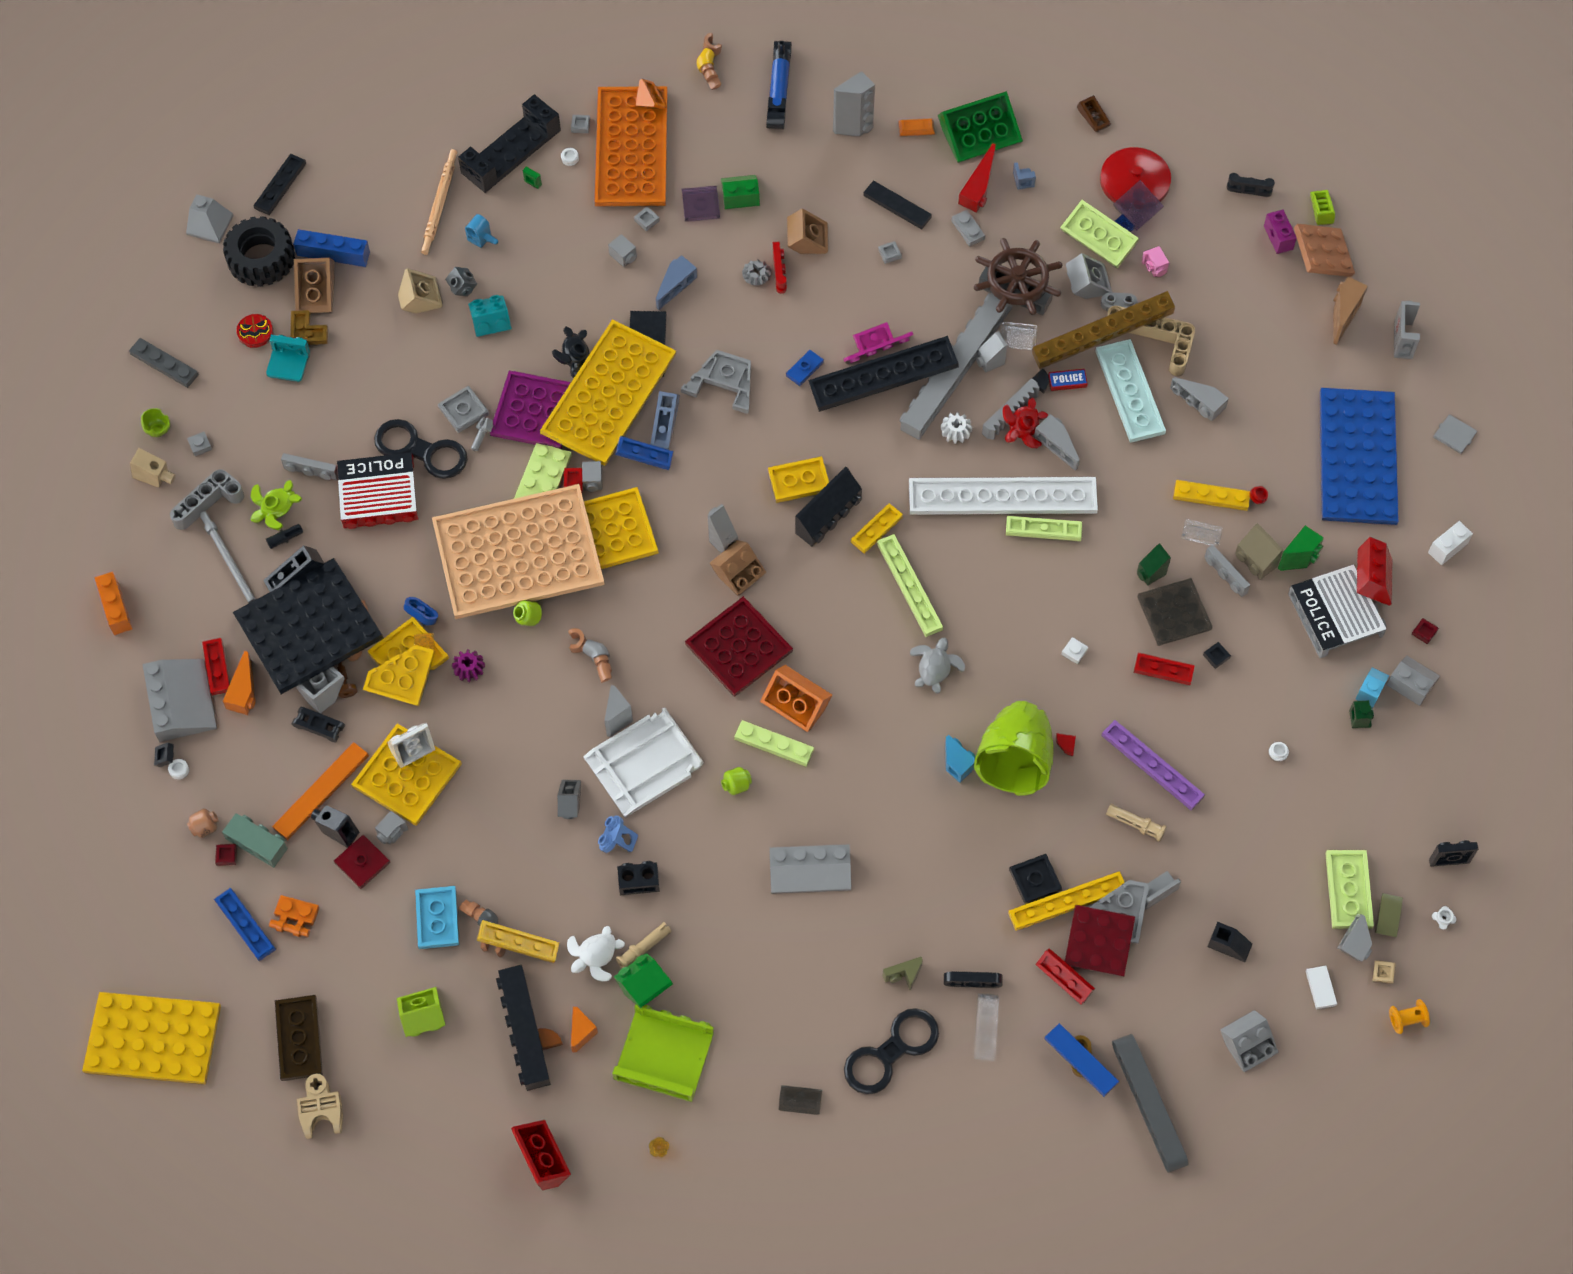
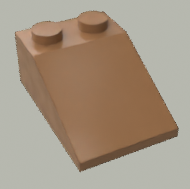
(314, 284)
(1348, 301)

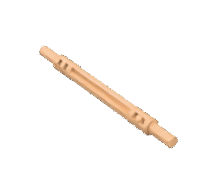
(439, 201)

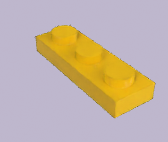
(876, 528)

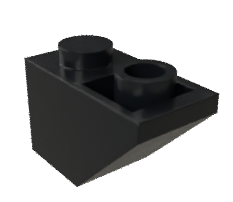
(1230, 942)

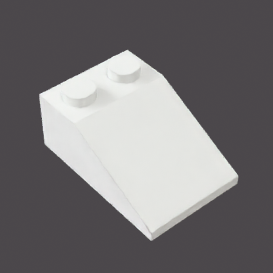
(411, 744)

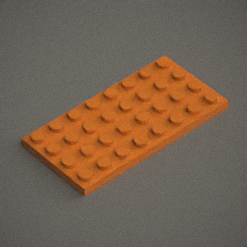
(630, 149)

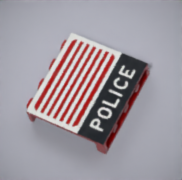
(377, 490)

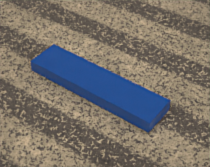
(244, 924)
(1081, 1060)

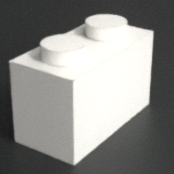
(1450, 543)

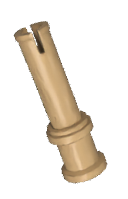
(1145, 826)
(643, 946)

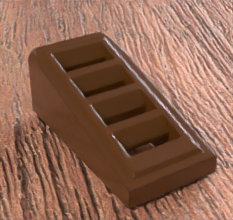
(1092, 101)

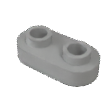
(1119, 299)

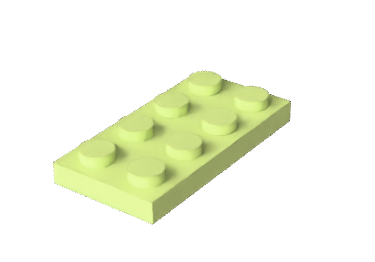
(1099, 233)
(543, 470)
(1348, 887)

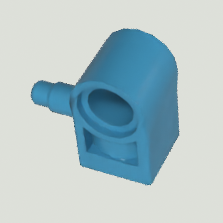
(479, 231)

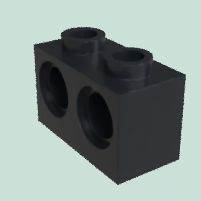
(638, 883)

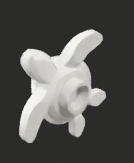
(594, 952)

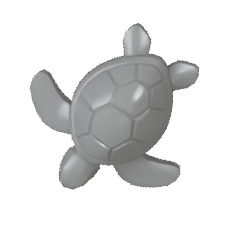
(935, 664)

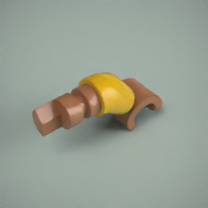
(705, 61)

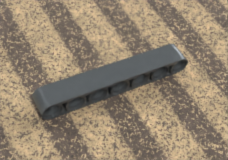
(1150, 1103)

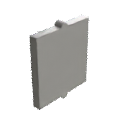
(1455, 434)

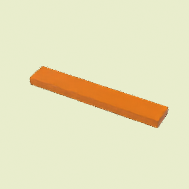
(320, 791)

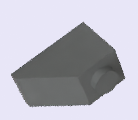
(569, 798)

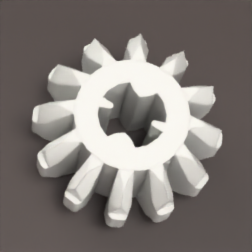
(956, 428)

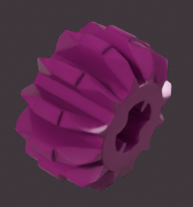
(472, 659)

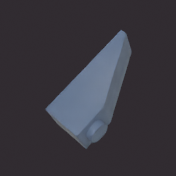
(677, 277)
(665, 419)

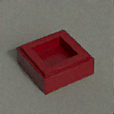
(1425, 631)
(226, 854)

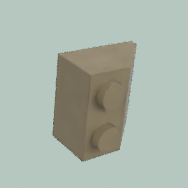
(1259, 552)

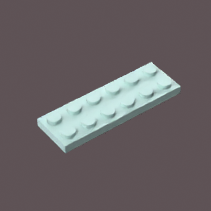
(1130, 391)

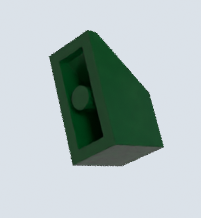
(1154, 565)

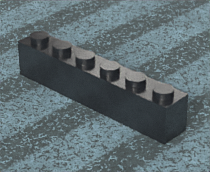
(524, 1028)

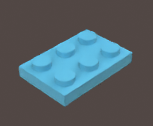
(437, 917)

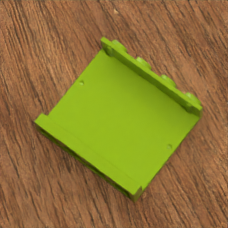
(664, 1052)

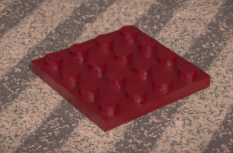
(738, 646)

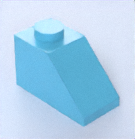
(1372, 686)

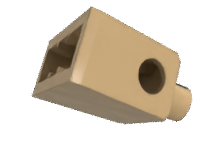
(150, 469)

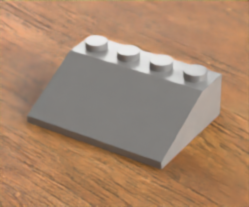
(179, 698)

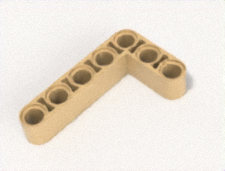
(1175, 336)

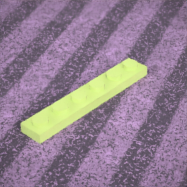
(910, 585)

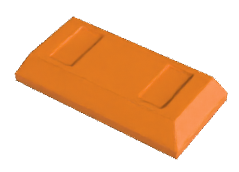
(916, 127)

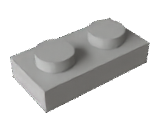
(968, 228)

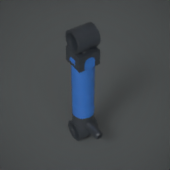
(779, 85)

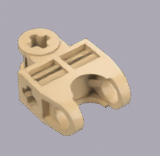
(319, 1106)

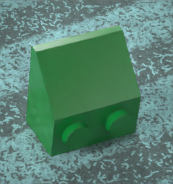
(740, 191)
(1302, 550)
(643, 980)

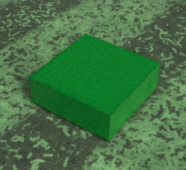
(532, 177)

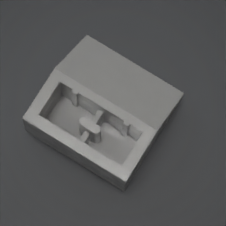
(1249, 1040)

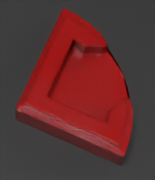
(1066, 743)

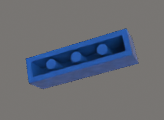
(338, 248)

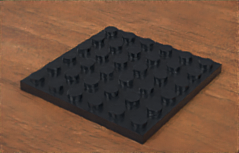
(308, 626)

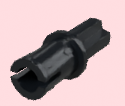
(283, 536)

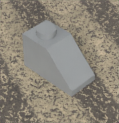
(992, 353)
(1357, 939)

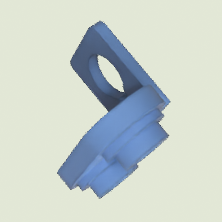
(613, 833)

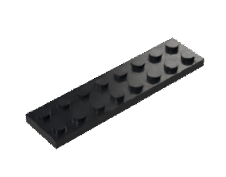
(883, 373)

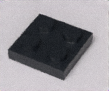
(1453, 854)
(1035, 879)

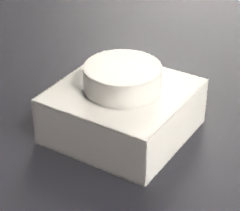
(1074, 650)

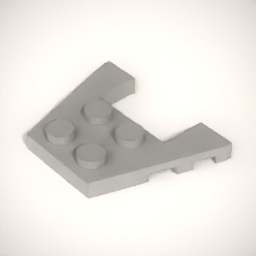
(725, 372)

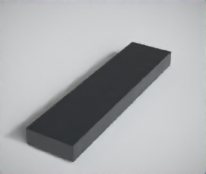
(279, 184)
(897, 204)

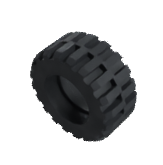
(253, 233)

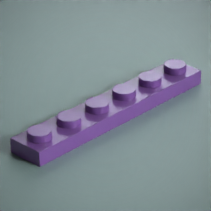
(1153, 765)

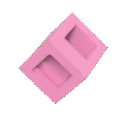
(1155, 261)

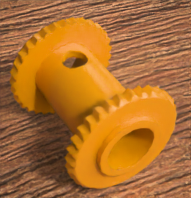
(1409, 1016)

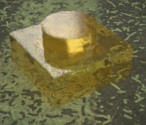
(425, 640)

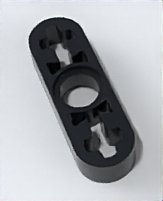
(973, 979)

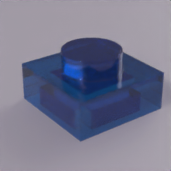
(1125, 223)

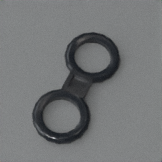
(421, 449)
(891, 1051)

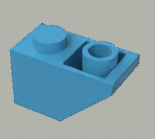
(958, 760)

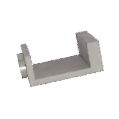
(1405, 343)

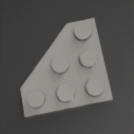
(1127, 900)

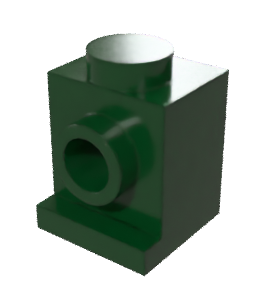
(1361, 714)

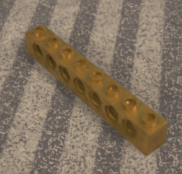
(1103, 330)

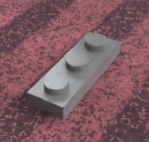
(309, 467)
(1226, 571)

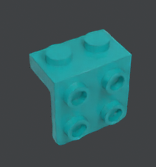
(489, 315)
(288, 358)

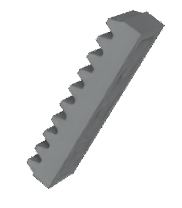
(1017, 401)

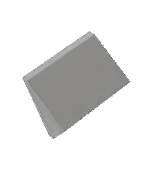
(617, 713)

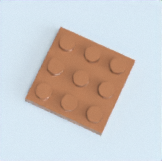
(1324, 250)

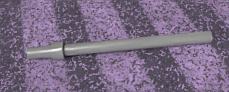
(211, 529)

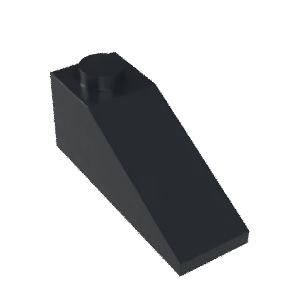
(297, 565)

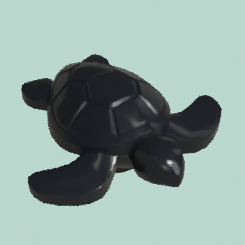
(573, 350)

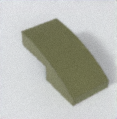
(1389, 915)

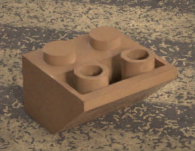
(738, 567)

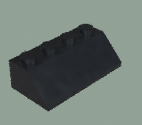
(828, 507)

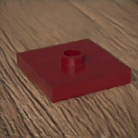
(362, 861)

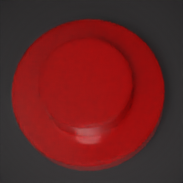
(1259, 495)

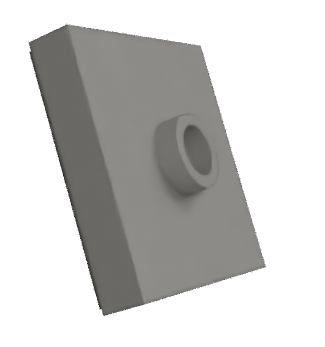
(463, 409)

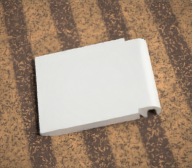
(643, 761)

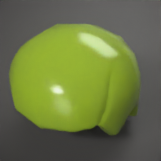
(155, 422)

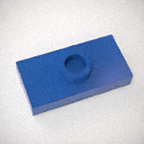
(804, 368)

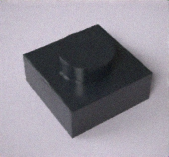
(1216, 655)
(164, 754)

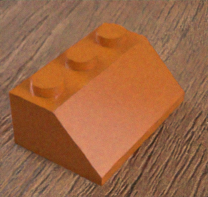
(795, 697)

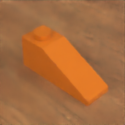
(240, 693)

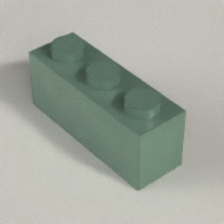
(255, 839)

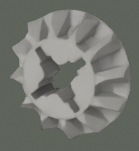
(752, 277)

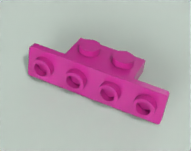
(873, 339)

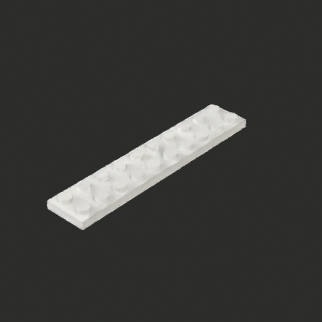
(1003, 495)

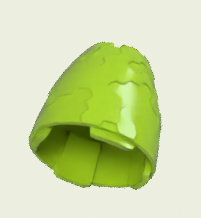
(1016, 750)

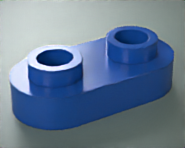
(420, 611)

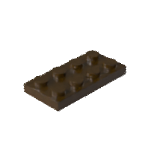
(298, 1037)

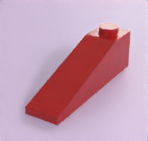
(975, 190)

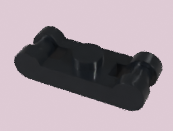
(1250, 185)
(318, 724)

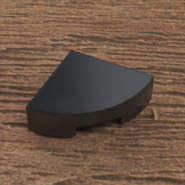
(1042, 380)

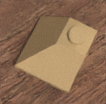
(419, 292)

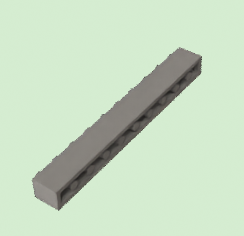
(941, 386)

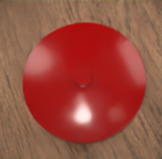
(1130, 166)

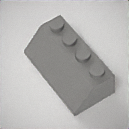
(854, 106)
(810, 869)

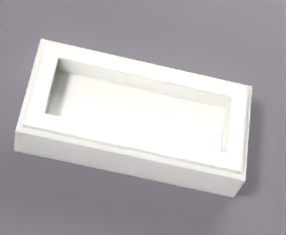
(1321, 987)

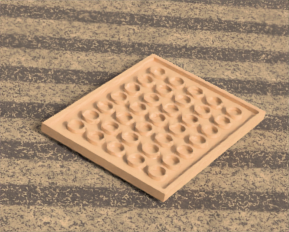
(517, 551)

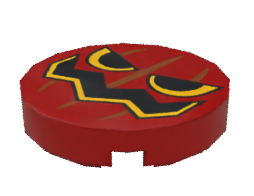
(254, 330)

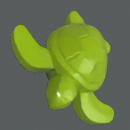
(273, 504)

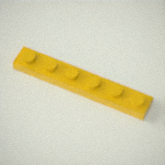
(1064, 901)

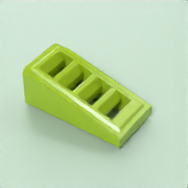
(1322, 208)

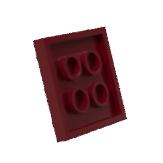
(1099, 940)

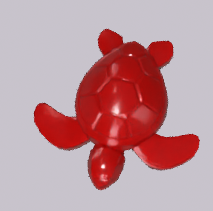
(1023, 423)

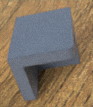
(1023, 177)

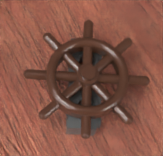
(1015, 284)

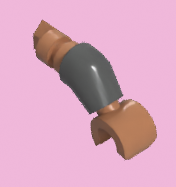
(473, 910)

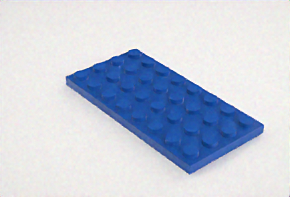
(1358, 456)

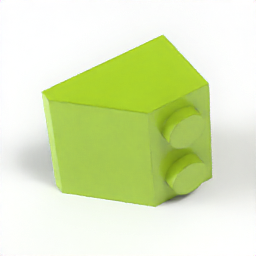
(420, 1012)

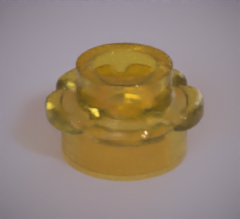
(659, 1141)

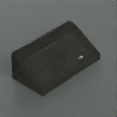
(800, 1100)

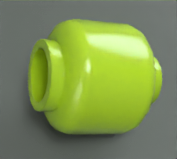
(527, 613)
(736, 780)

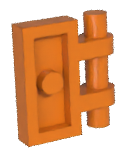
(294, 910)

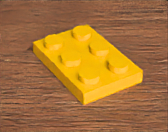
(798, 479)

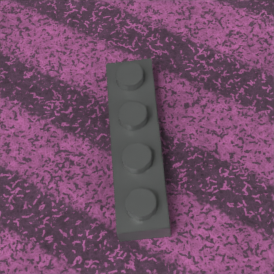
(163, 362)

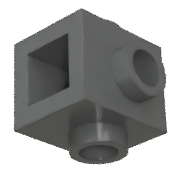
(461, 281)

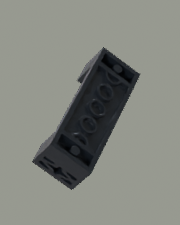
(512, 147)

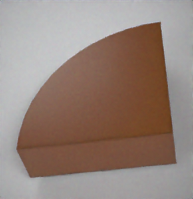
(549, 1038)

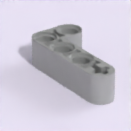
(184, 515)

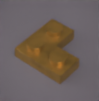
(301, 328)

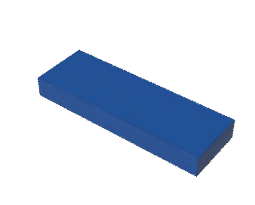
(644, 453)

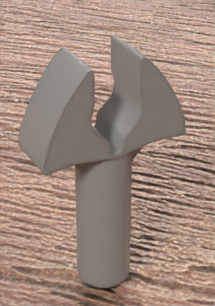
(484, 425)

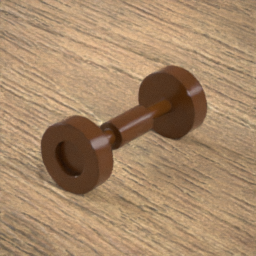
(346, 690)

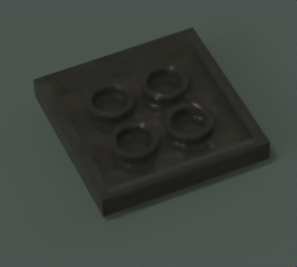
(1174, 611)

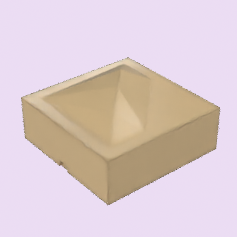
(1384, 972)

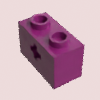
(1280, 231)

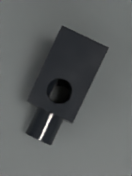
(335, 825)

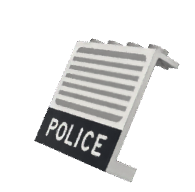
(1335, 611)

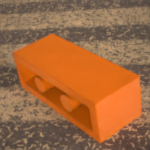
(113, 603)

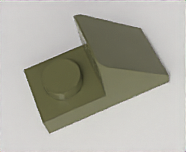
(908, 969)

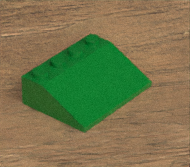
(978, 125)

